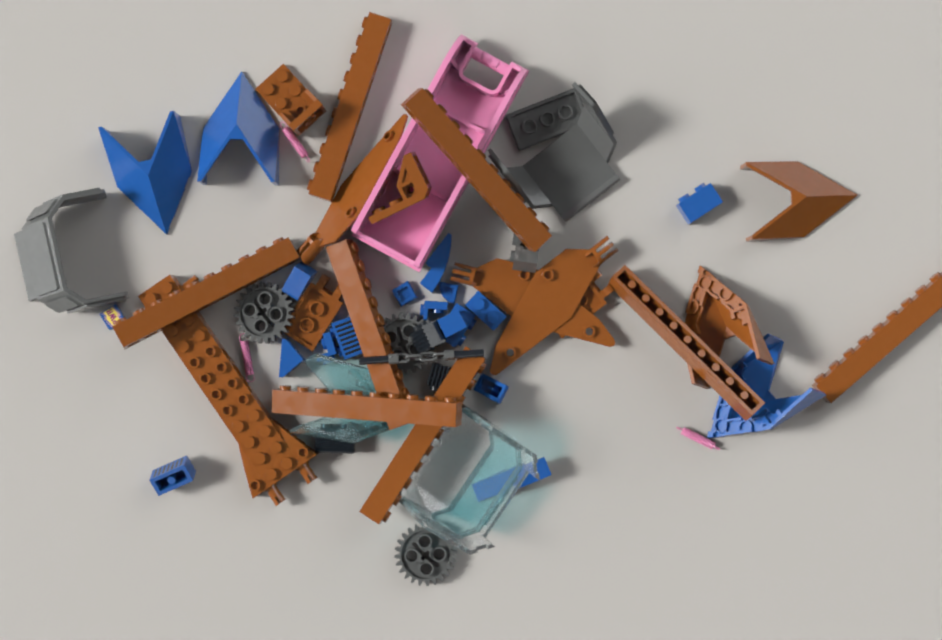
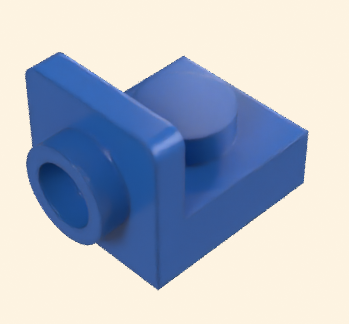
(437, 307)
(329, 344)

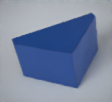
(299, 280)
(289, 359)
(491, 388)

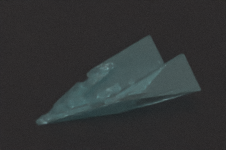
(346, 376)

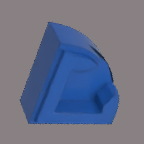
(449, 291)

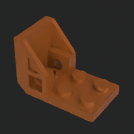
(291, 100)
(410, 175)

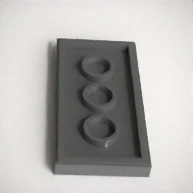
(545, 119)

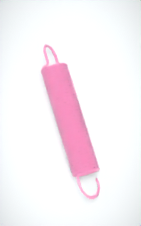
(294, 141)
(246, 358)
(698, 438)

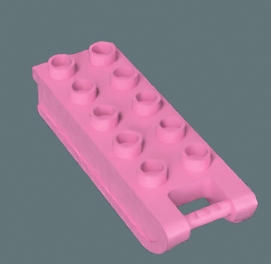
(479, 112)

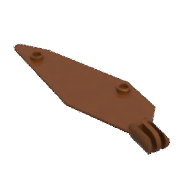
(352, 194)
(506, 288)
(549, 301)

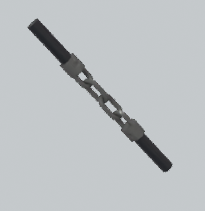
(394, 358)

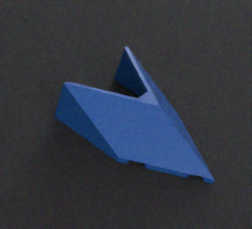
(244, 118)
(155, 183)
(759, 378)

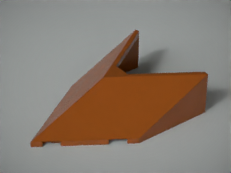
(812, 199)
(719, 314)

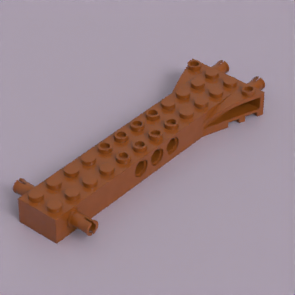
(264, 444)

